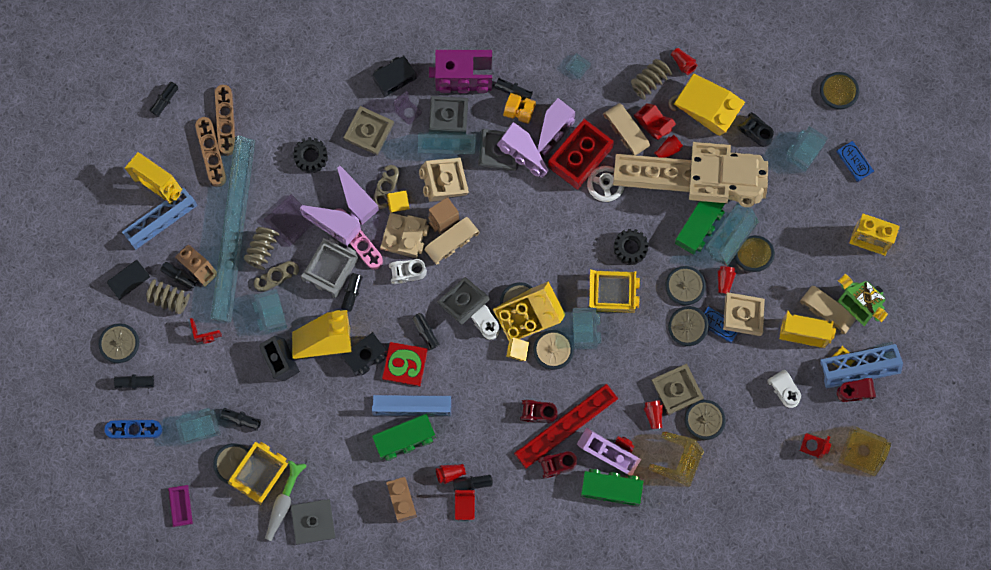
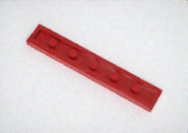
(566, 426)

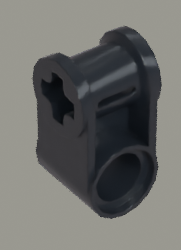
(754, 127)

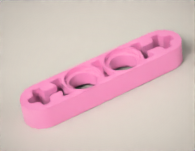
(360, 237)

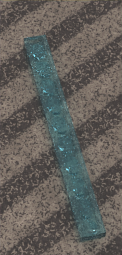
(232, 229)

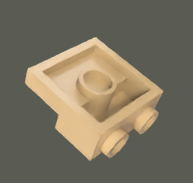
(443, 179)
(404, 235)

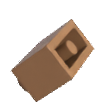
(443, 216)
(401, 499)

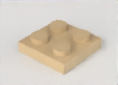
(744, 314)

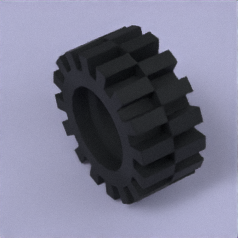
(307, 145)
(631, 236)

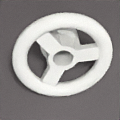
(599, 180)

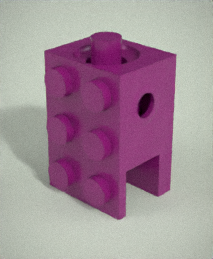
(455, 71)

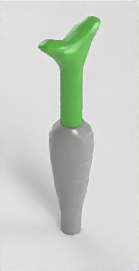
(283, 500)

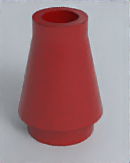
(684, 61)
(669, 147)
(725, 279)
(654, 414)
(448, 473)

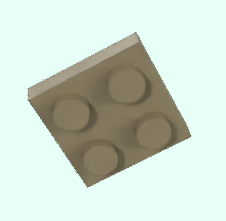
(368, 130)
(677, 389)

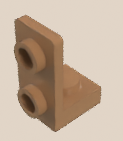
(197, 265)

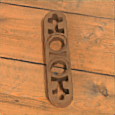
(225, 120)
(209, 152)

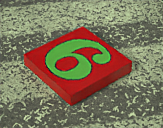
(405, 364)

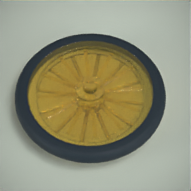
(839, 90)
(755, 254)

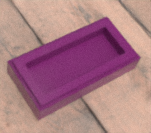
(180, 506)

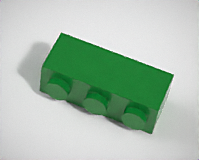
(699, 225)
(404, 437)
(612, 487)

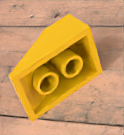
(709, 104)
(323, 336)

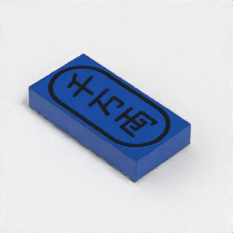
(855, 161)
(716, 325)

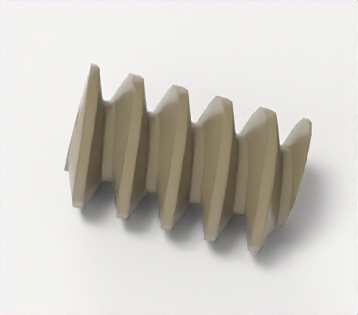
(649, 77)
(260, 246)
(167, 298)

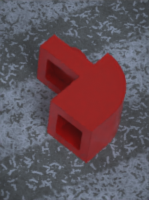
(653, 121)

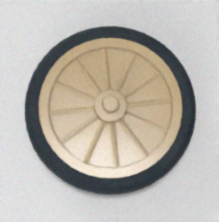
(553, 349)

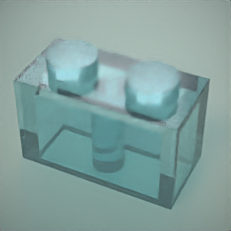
(806, 149)
(270, 311)
(585, 328)
(198, 426)

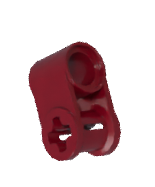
(859, 390)
(536, 411)
(556, 464)

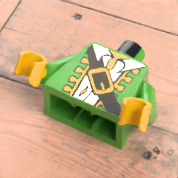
(862, 300)

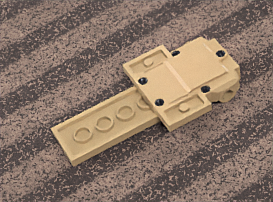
(709, 176)

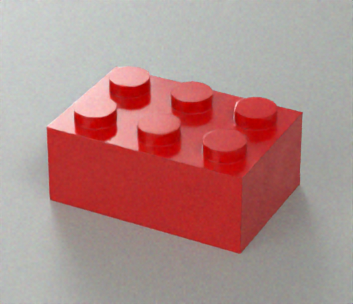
(580, 154)

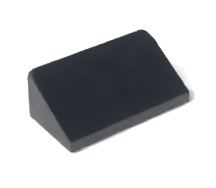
(128, 279)

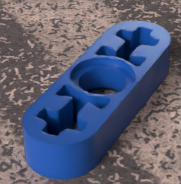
(118, 434)

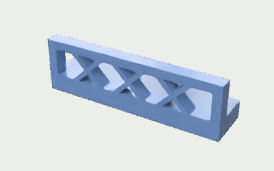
(161, 222)
(873, 370)
(411, 405)

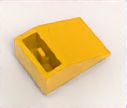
(530, 312)

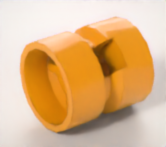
(513, 109)

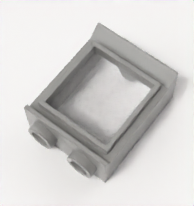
(330, 266)

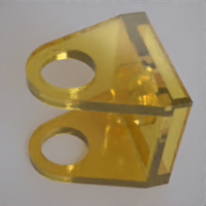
(877, 446)
(688, 463)

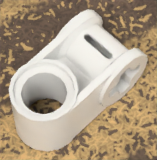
(406, 271)
(483, 319)
(783, 387)

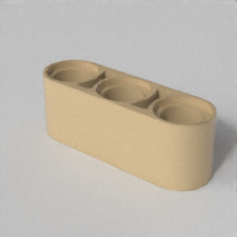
(627, 129)
(451, 239)
(828, 308)

